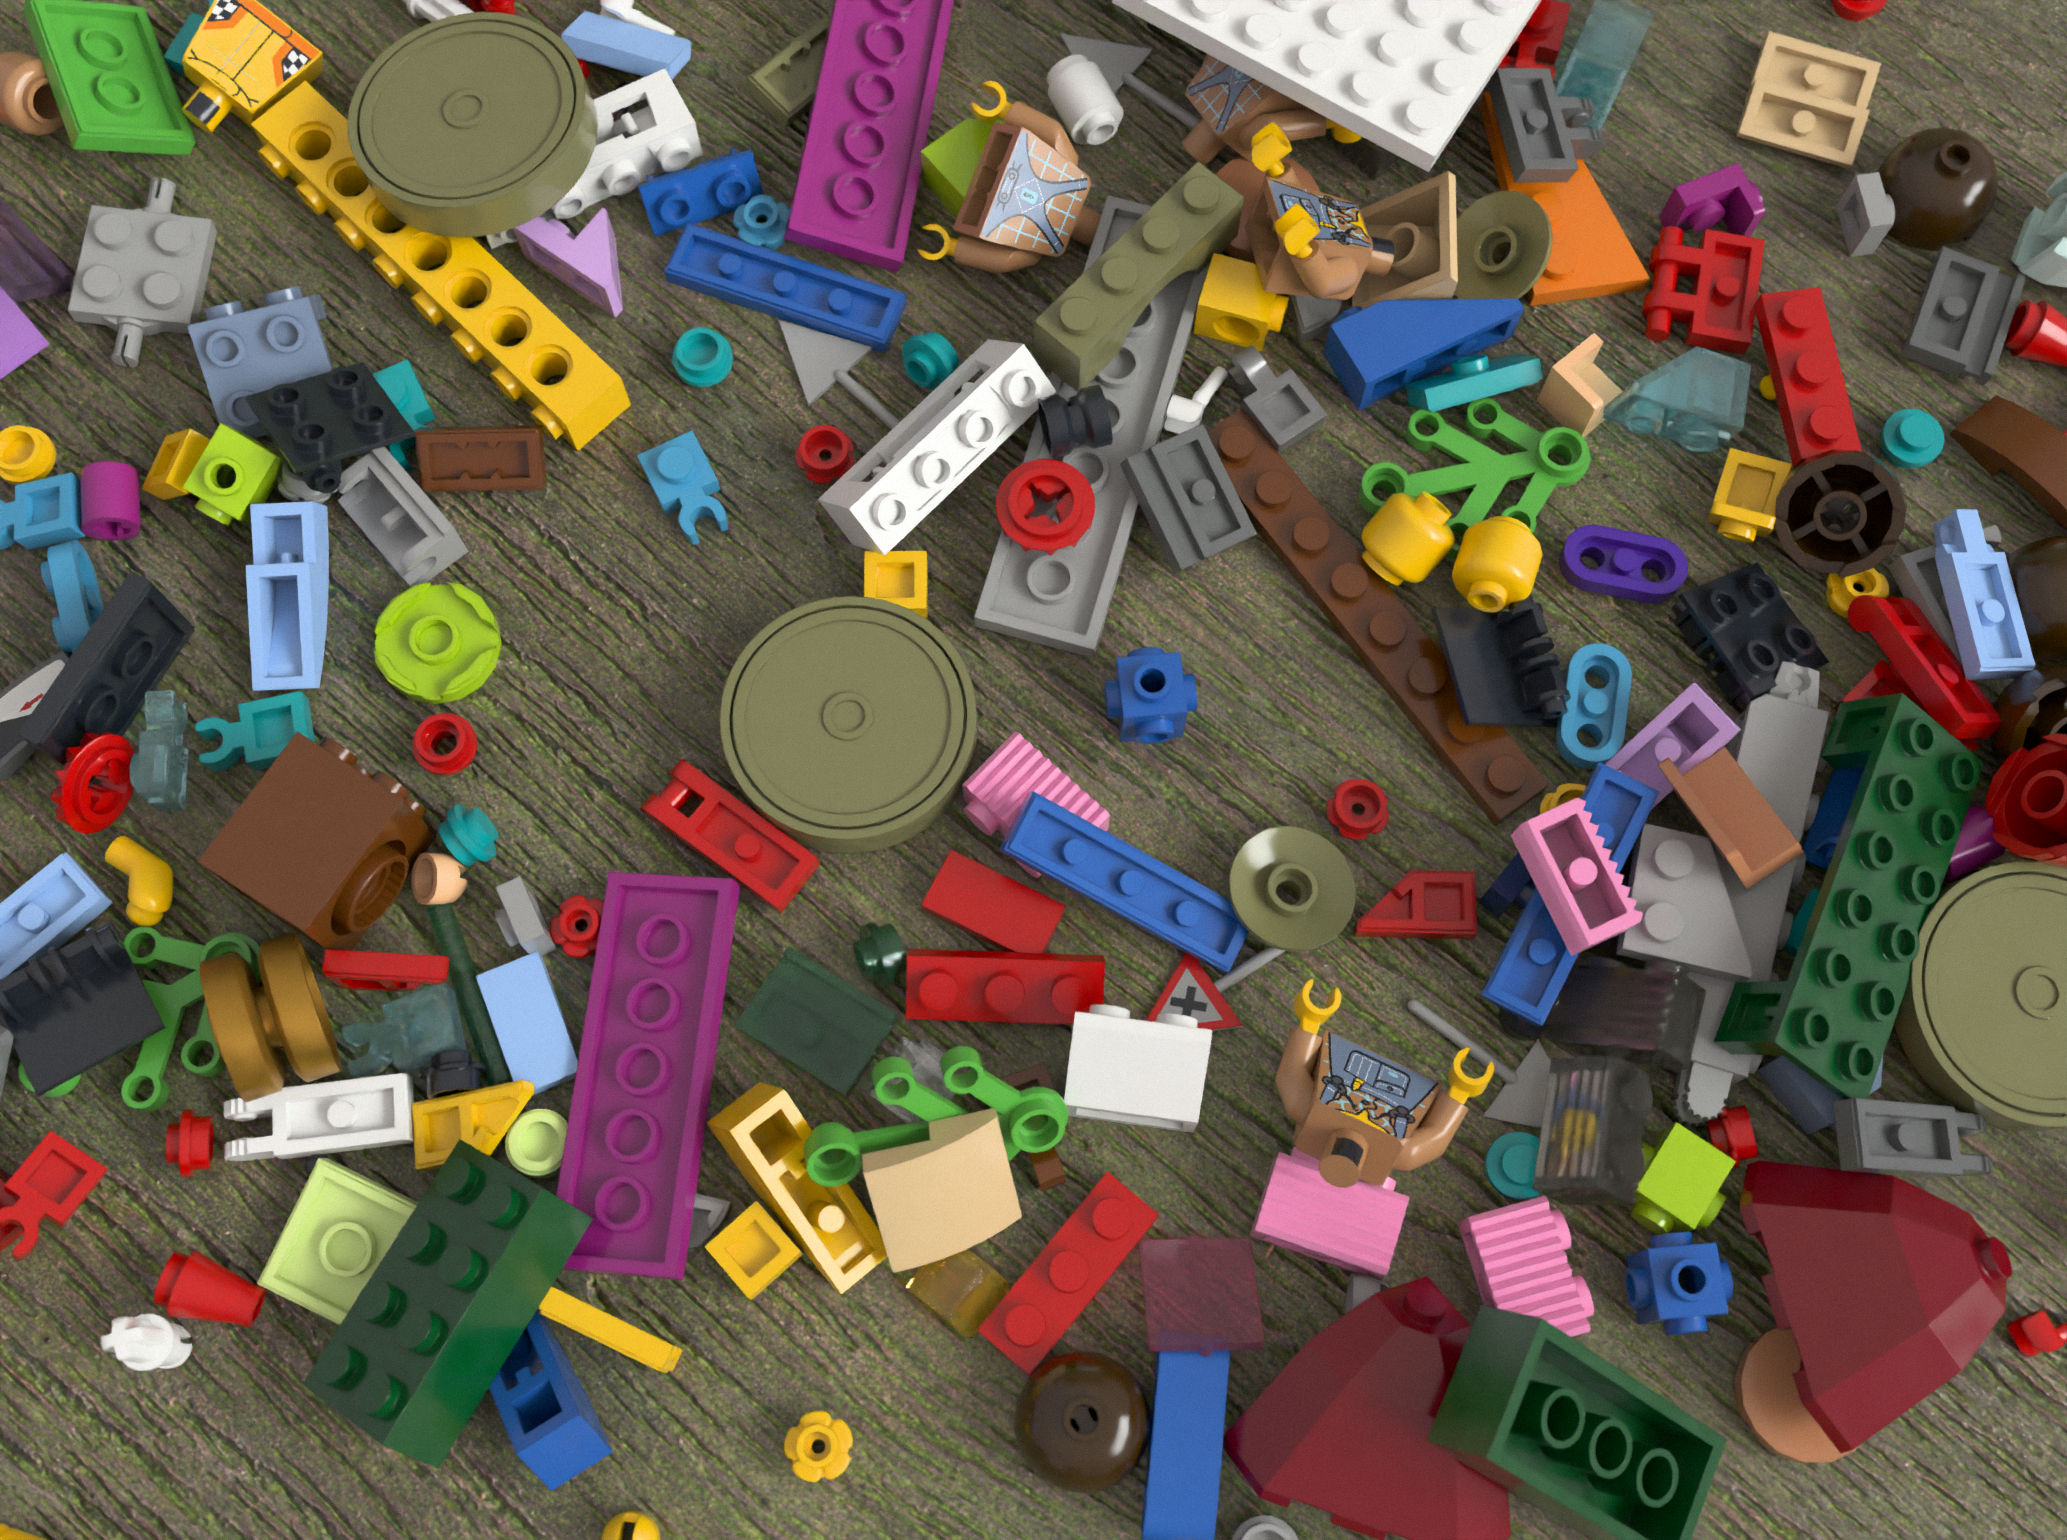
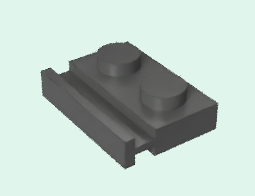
(1963, 316)
(1188, 498)

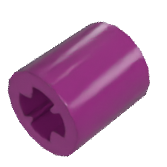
(110, 501)
(1974, 845)

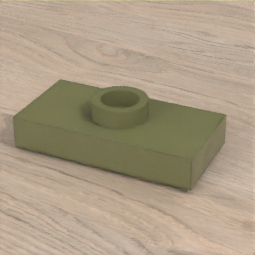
(789, 78)

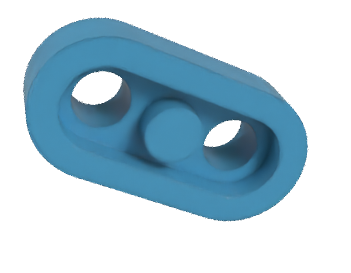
(75, 586)
(1594, 710)

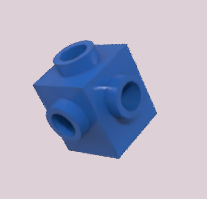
(1148, 715)
(1655, 1289)

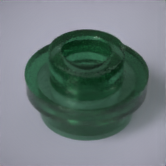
(880, 953)

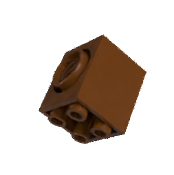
(321, 843)

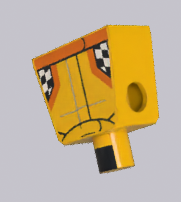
(244, 63)

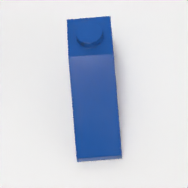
(1410, 340)
(547, 1408)

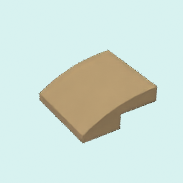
(1808, 99)
(943, 1190)

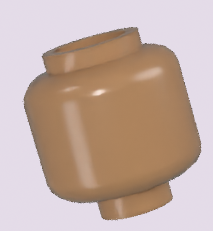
(27, 95)

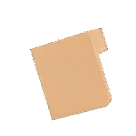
(1578, 389)

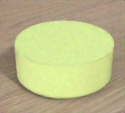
(537, 1143)

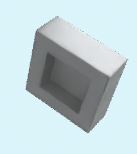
(1865, 214)
(522, 918)

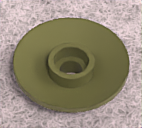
(1490, 229)
(1306, 866)

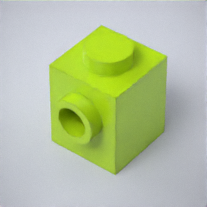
(231, 453)
(1680, 1182)

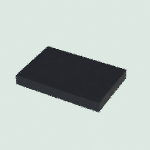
(109, 670)

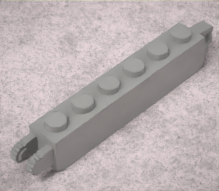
(1780, 755)

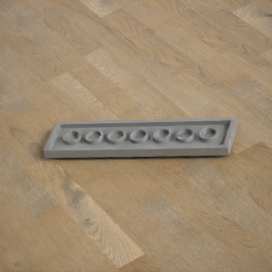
(1068, 594)

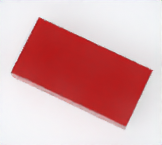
(992, 906)

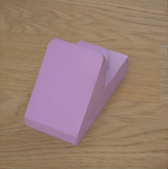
(581, 262)
(1684, 731)

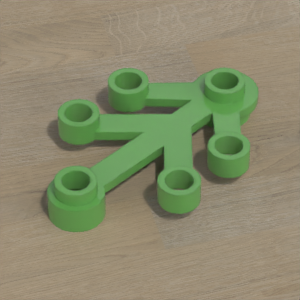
(1482, 466)
(171, 1005)
(1028, 1118)

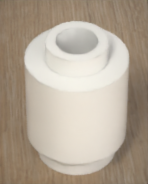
(1084, 100)

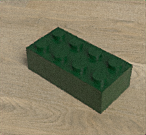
(446, 1305)
(1574, 1433)

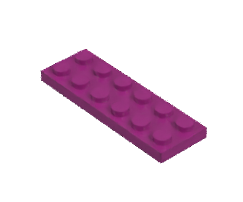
(869, 128)
(647, 1071)

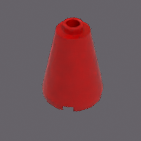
(2031, 802)

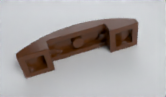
(2023, 445)

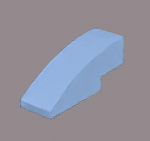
(288, 594)

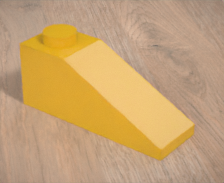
(830, 1224)

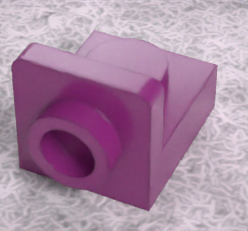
(1715, 197)

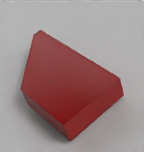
(1425, 907)
(383, 970)

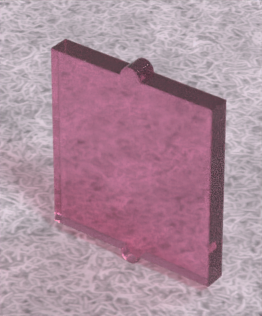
(1200, 1295)

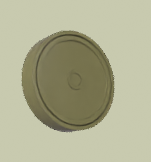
(473, 124)
(849, 724)
(1992, 997)

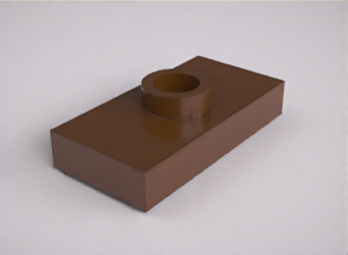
(481, 458)

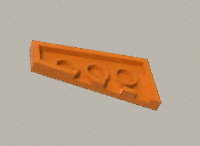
(1588, 244)

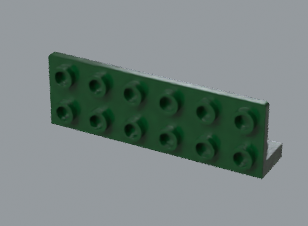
(1872, 903)

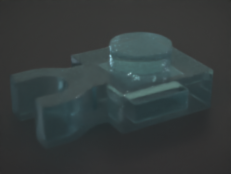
(162, 761)
(412, 1032)

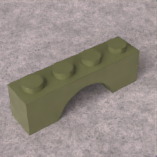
(1095, 314)

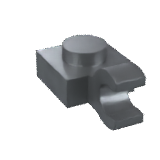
(1276, 405)

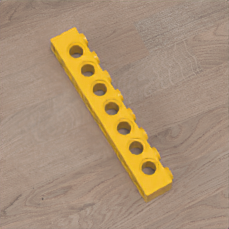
(577, 407)

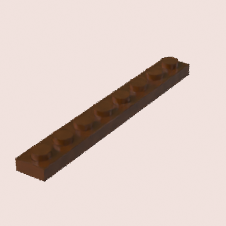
(1372, 621)

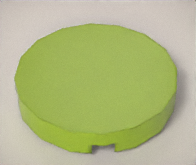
(437, 642)

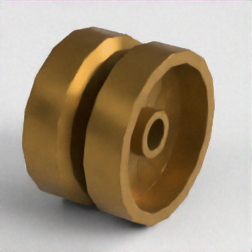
(257, 1021)

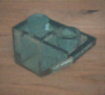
(1605, 55)
(1688, 400)

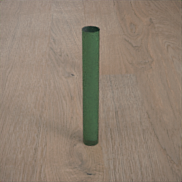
(464, 981)

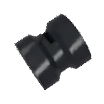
(1080, 420)

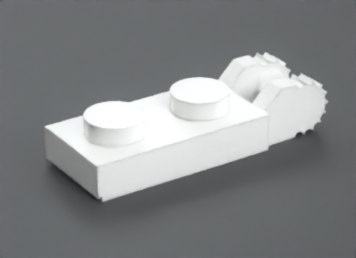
(327, 1118)

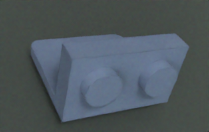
(257, 351)

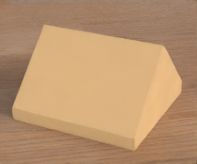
(1424, 240)

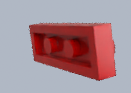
(1806, 373)
(1002, 986)
(1068, 1273)

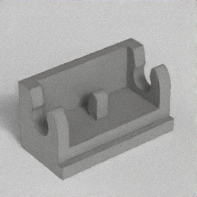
(399, 518)

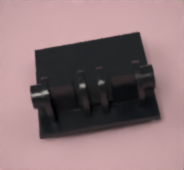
(329, 420)
(1748, 629)
(1502, 665)
(76, 1008)

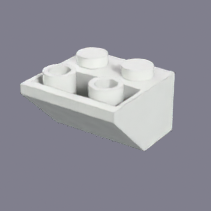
(1137, 1069)

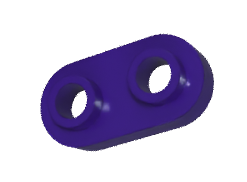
(1620, 561)

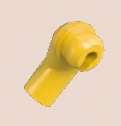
(149, 880)

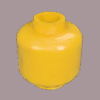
(1407, 538)
(1496, 563)

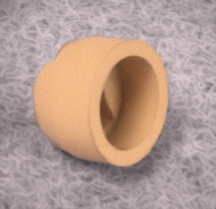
(437, 879)

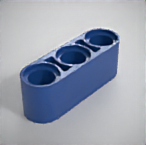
(1185, 1446)

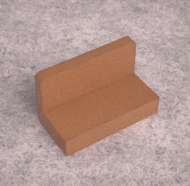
(1734, 816)

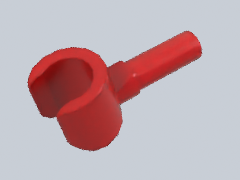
(2037, 1334)

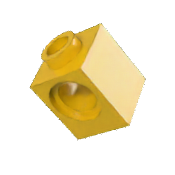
(1236, 306)

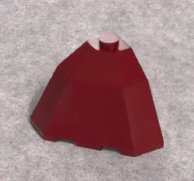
(1875, 1284)
(1354, 1424)

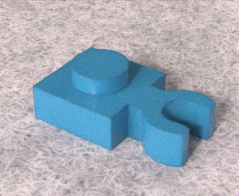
(684, 481)
(42, 513)

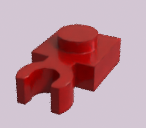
(49, 1187)

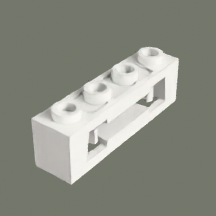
(658, 141)
(937, 446)

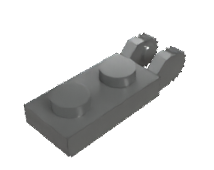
(1906, 1139)

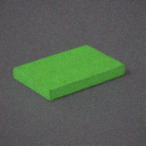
(109, 77)

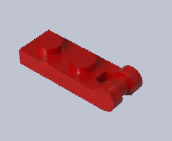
(1925, 664)
(732, 837)

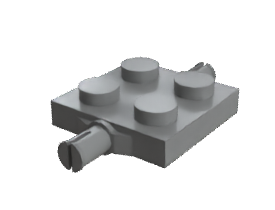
(142, 270)

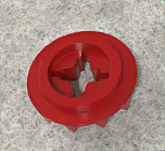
(1049, 481)
(94, 807)

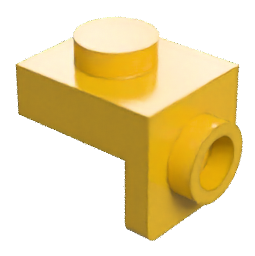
(1747, 496)

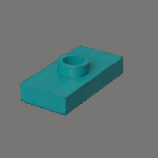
(1474, 379)

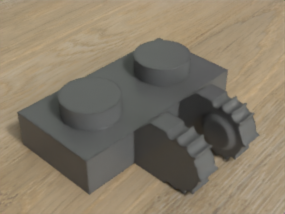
(1536, 125)

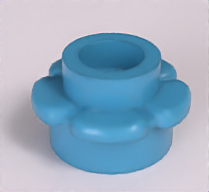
(766, 234)

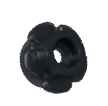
(452, 1074)

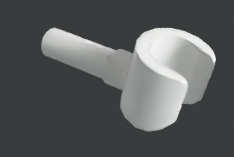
(623, 11)
(1186, 413)

